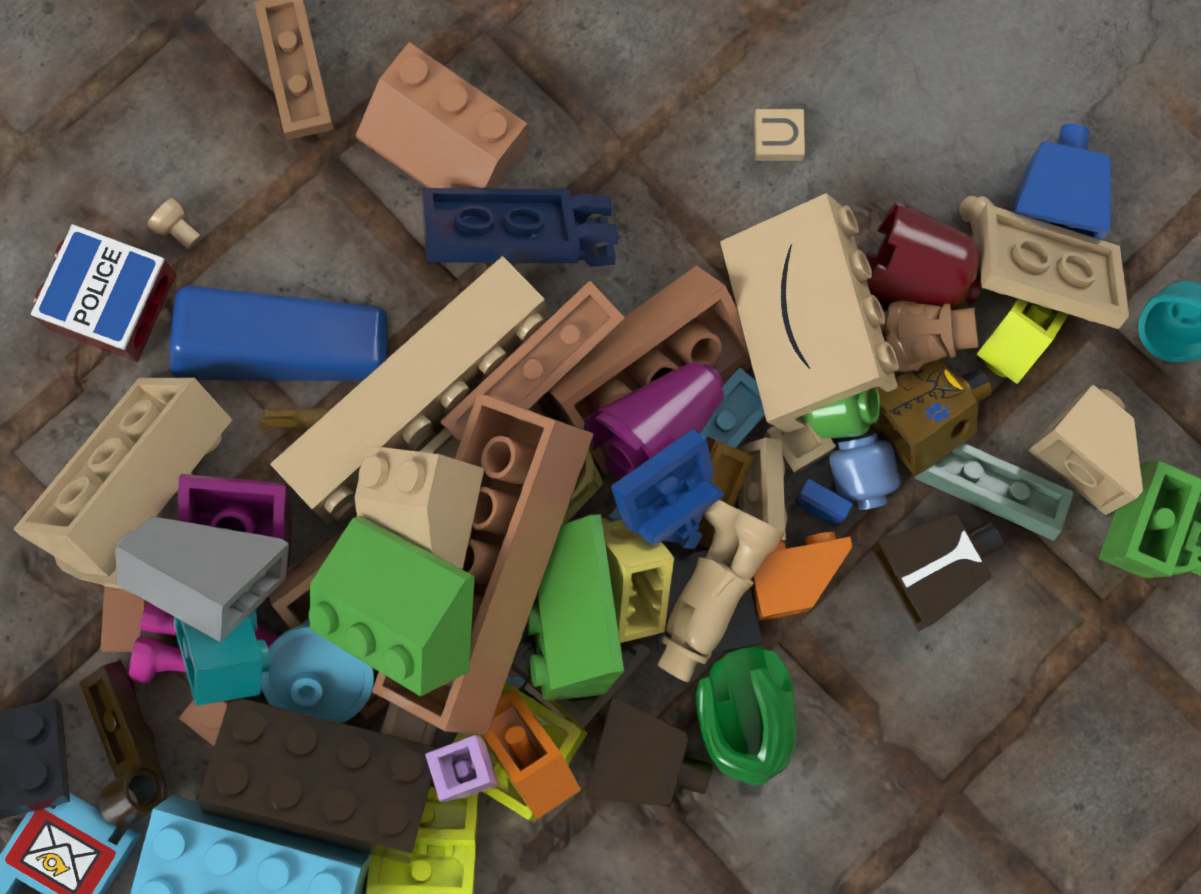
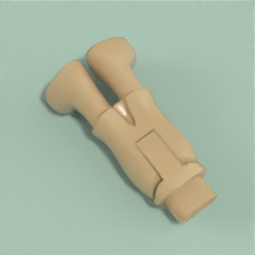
(716, 587)

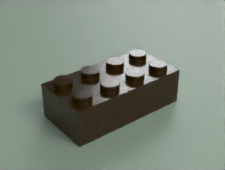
(317, 779)

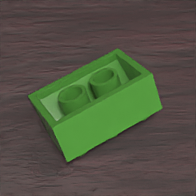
(394, 607)
(575, 617)

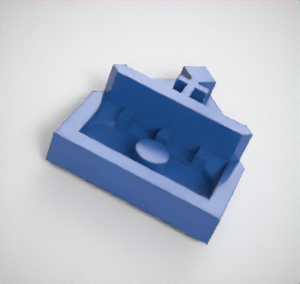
(669, 492)

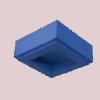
(823, 503)

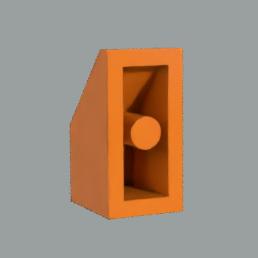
(529, 756)

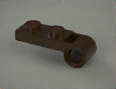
(127, 745)

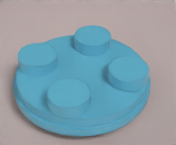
(315, 676)

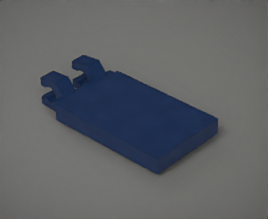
(518, 225)

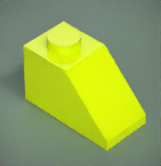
(1020, 339)

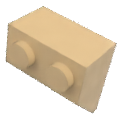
(1094, 449)

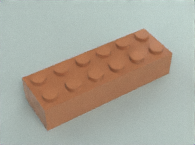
(517, 518)

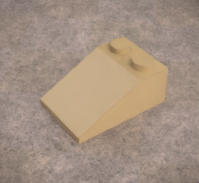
(420, 498)

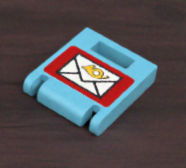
(64, 851)

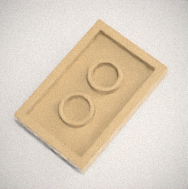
(1052, 266)

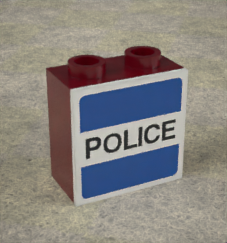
(103, 293)

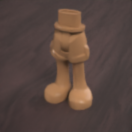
(927, 331)

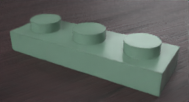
(1001, 489)

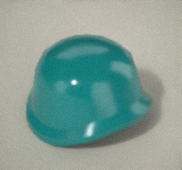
(1172, 322)

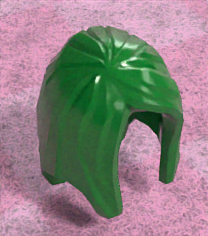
(748, 715)

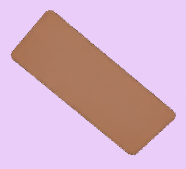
(120, 620)

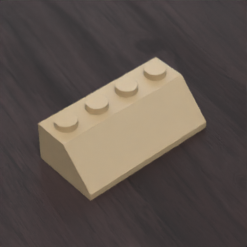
(125, 472)

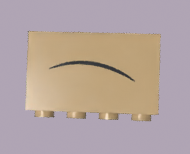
(808, 311)

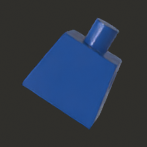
(1068, 185)

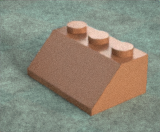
(440, 126)

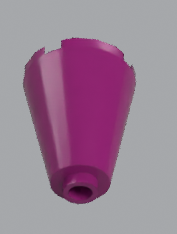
(655, 416)

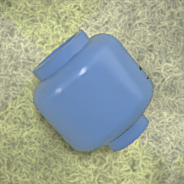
(865, 470)

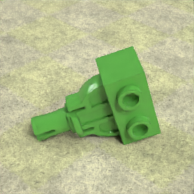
(1160, 528)

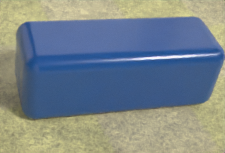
(273, 337)

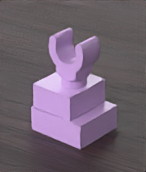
(461, 769)

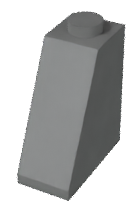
(201, 571)

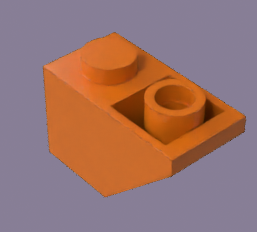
(797, 576)

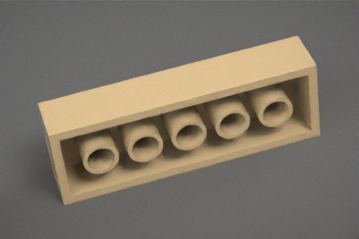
(413, 388)

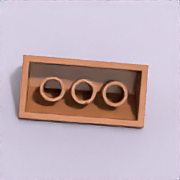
(676, 326)

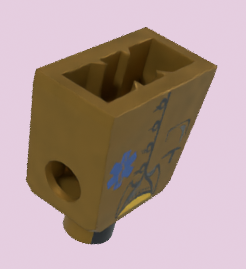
(930, 413)

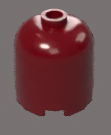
(923, 261)

